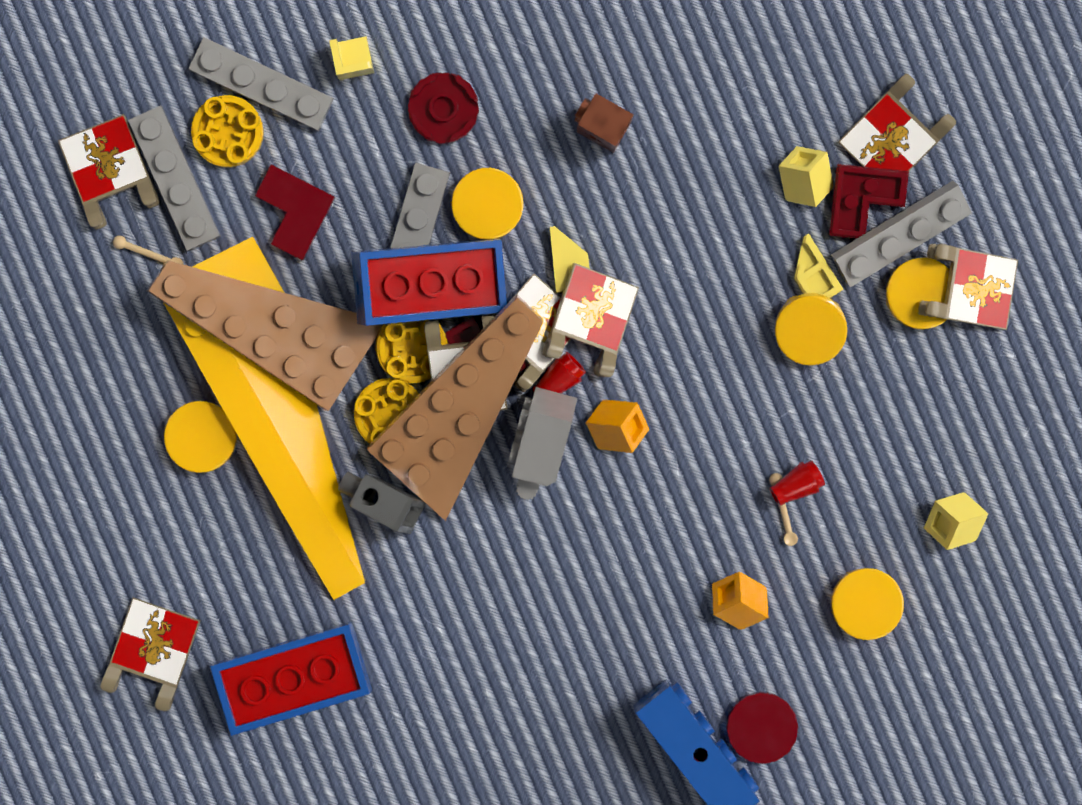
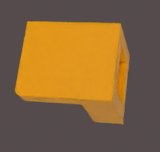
(617, 426)
(740, 600)

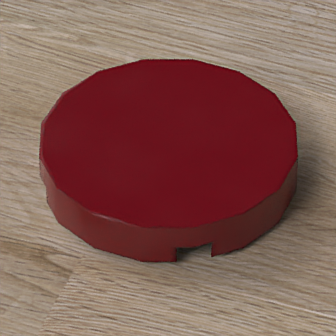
(443, 108)
(762, 727)

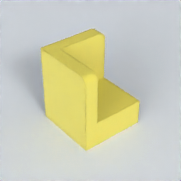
(351, 58)
(806, 176)
(955, 520)

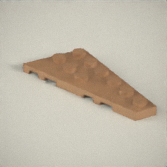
(288, 336)
(447, 423)

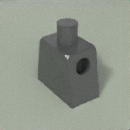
(394, 507)

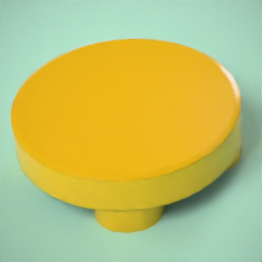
(227, 131)
(487, 203)
(915, 282)
(810, 329)
(403, 350)
(381, 405)
(200, 437)
(867, 603)

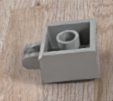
(541, 440)

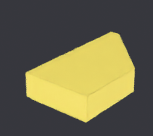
(564, 254)
(813, 271)

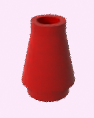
(562, 374)
(798, 483)

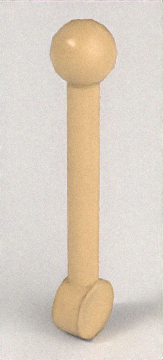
(120, 242)
(789, 537)

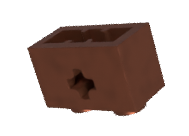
(602, 122)

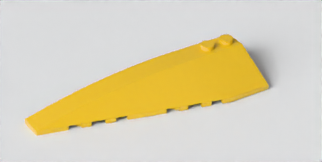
(278, 432)

